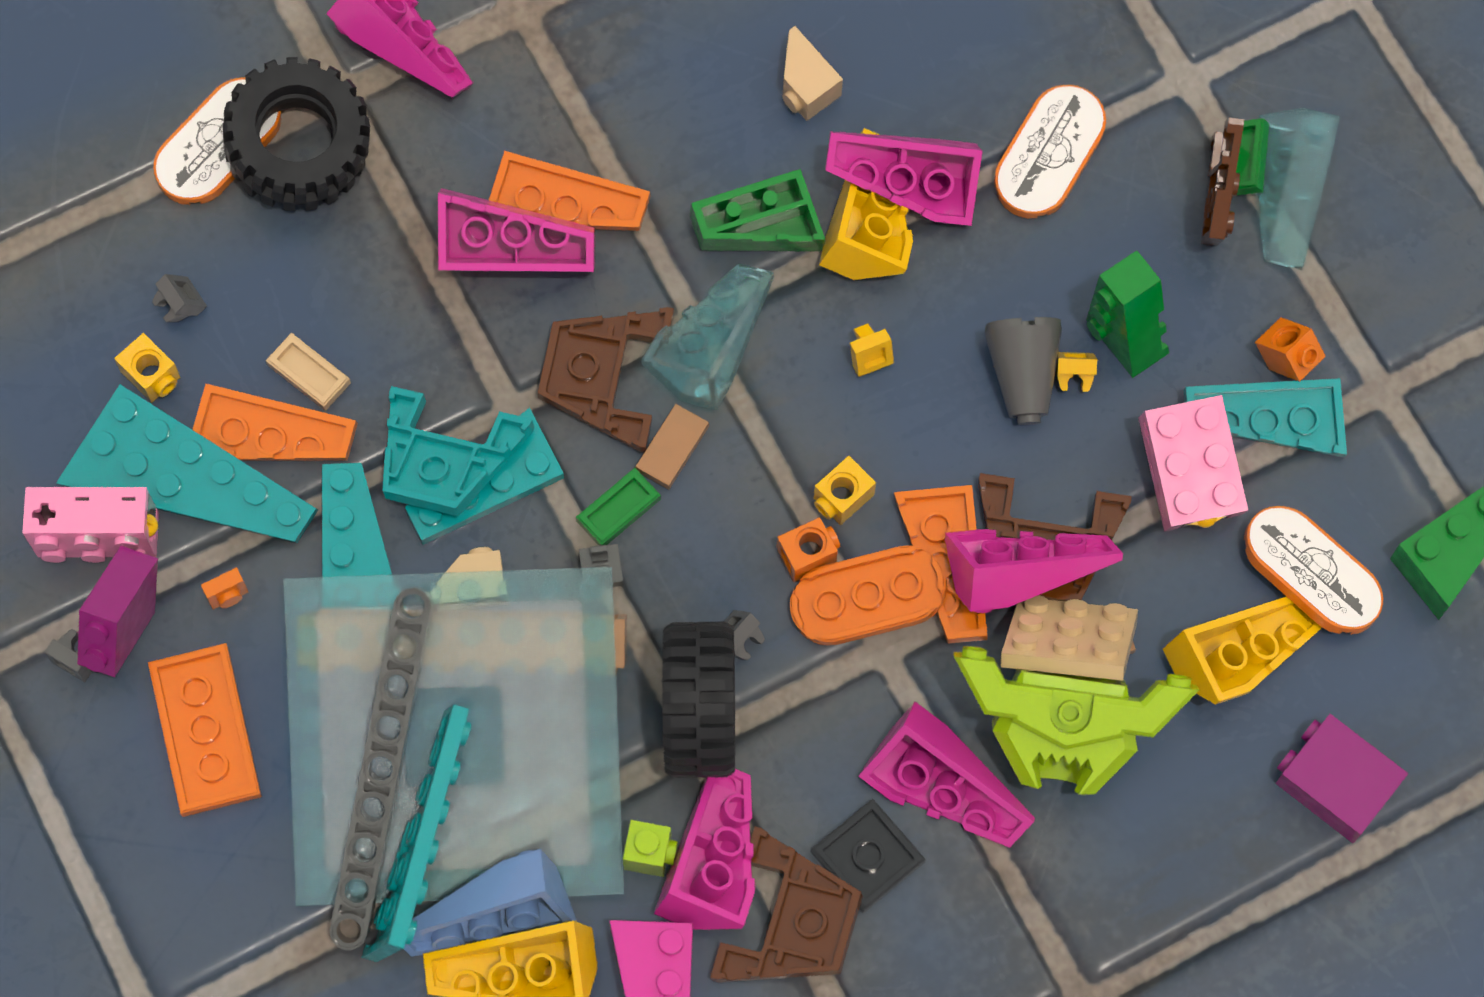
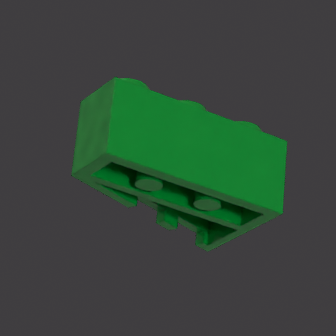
(759, 217)
(1127, 313)
(1444, 553)

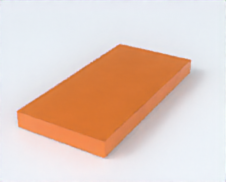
(204, 730)

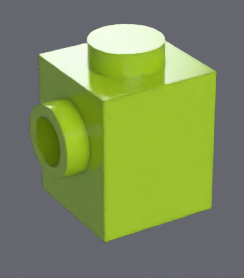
(649, 848)

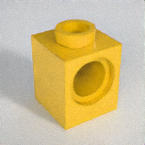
(140, 355)
(846, 475)

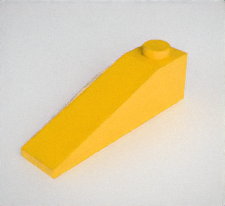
(524, 964)

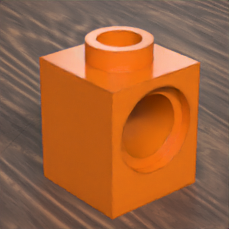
(1290, 349)
(795, 559)

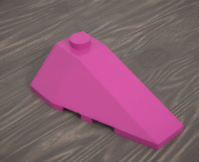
(402, 38)
(914, 172)
(1006, 571)

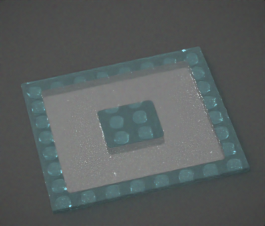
(541, 695)

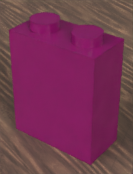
(117, 611)
(1339, 777)

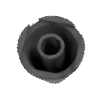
(1025, 364)

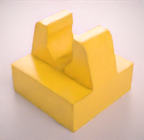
(870, 350)
(1076, 363)

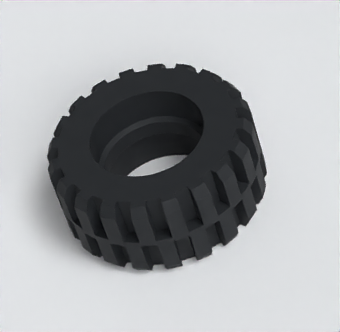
(296, 87)
(698, 699)

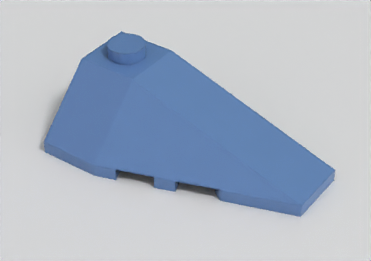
(502, 901)

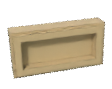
(308, 371)

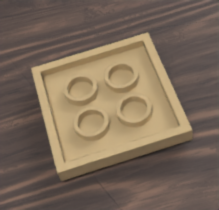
(1070, 638)

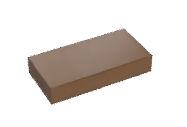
(672, 446)

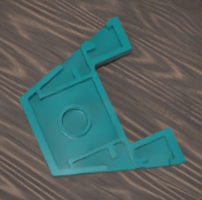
(441, 469)

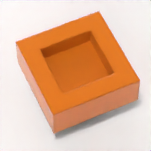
(225, 589)

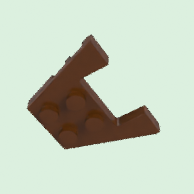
(1223, 183)
(586, 366)
(996, 501)
(808, 924)

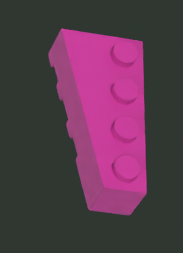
(501, 237)
(654, 957)

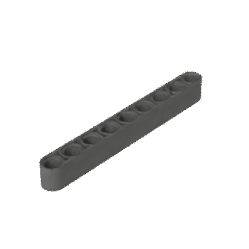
(369, 783)

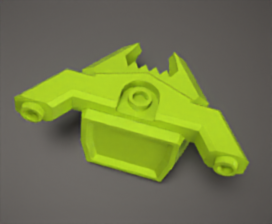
(1069, 723)

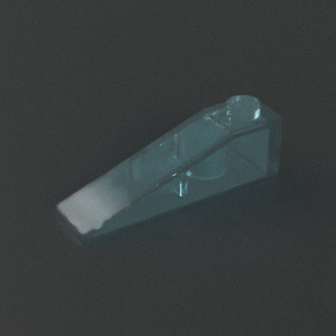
(1293, 181)
(707, 344)

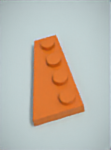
(568, 194)
(271, 430)
(927, 518)

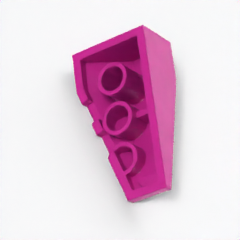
(936, 771)
(712, 864)

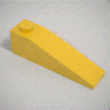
(866, 235)
(1240, 649)

